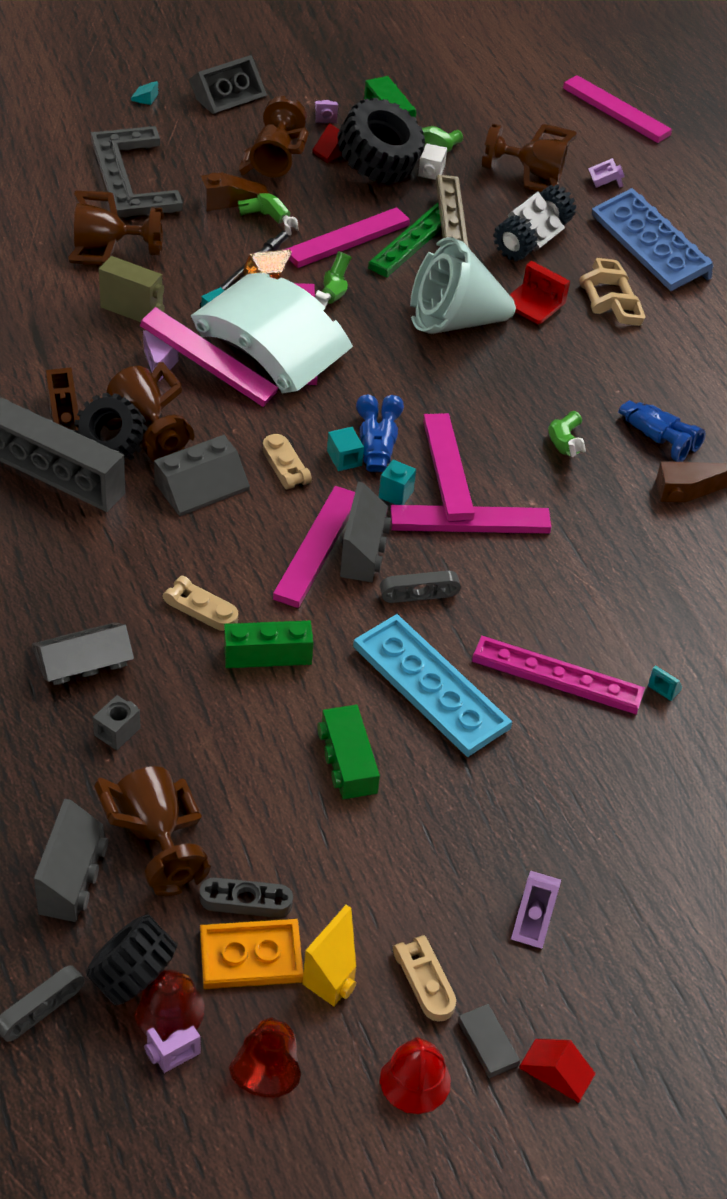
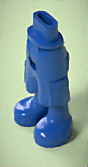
(664, 426)
(378, 437)

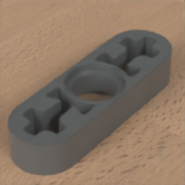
(394, 587)
(222, 904)
(40, 1002)

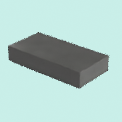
(488, 1041)

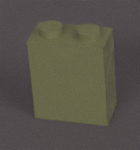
(129, 289)

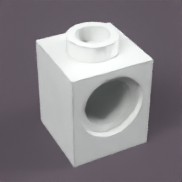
(432, 161)

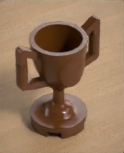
(273, 147)
(540, 156)
(101, 228)
(141, 389)
(151, 812)

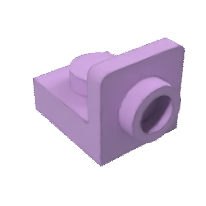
(326, 111)
(606, 172)
(175, 1050)

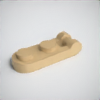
(285, 461)
(200, 604)
(426, 978)

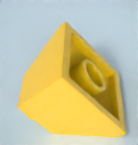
(332, 960)

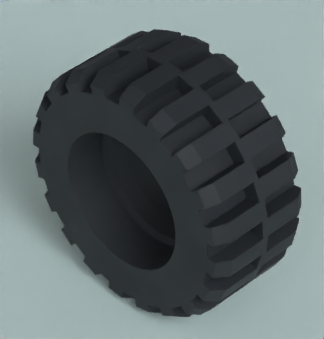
(381, 140)

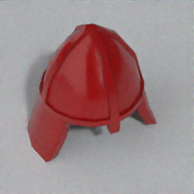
(416, 1077)

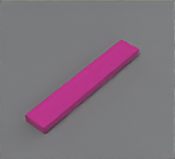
(617, 109)
(348, 237)
(209, 356)
(448, 467)
(485, 519)
(315, 548)
(558, 674)

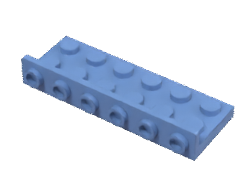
(652, 239)

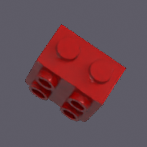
(540, 293)

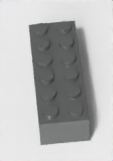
(60, 457)

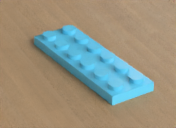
(432, 685)

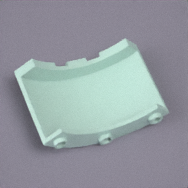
(277, 327)

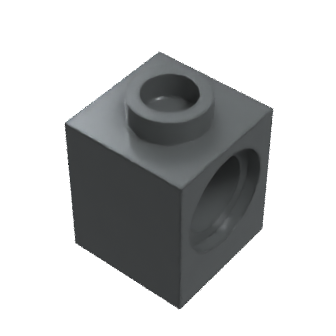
(117, 722)

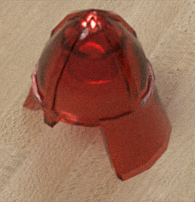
(170, 1004)
(267, 1060)

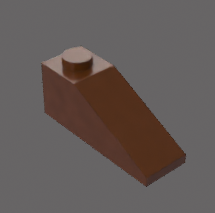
(225, 190)
(62, 397)
(689, 480)

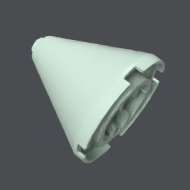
(457, 291)

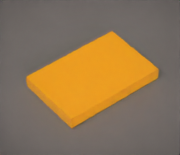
(251, 953)

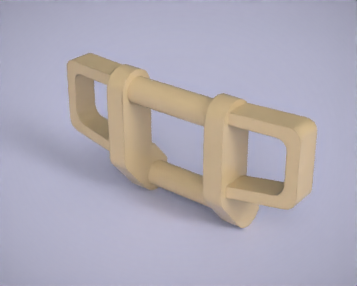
(611, 272)

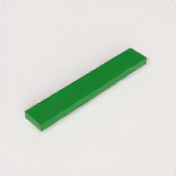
(407, 243)

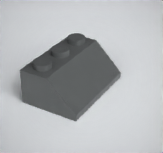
(228, 85)
(200, 475)
(364, 535)
(83, 652)
(69, 863)

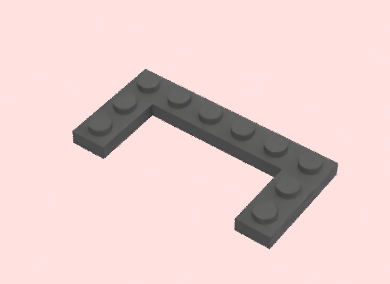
(115, 177)

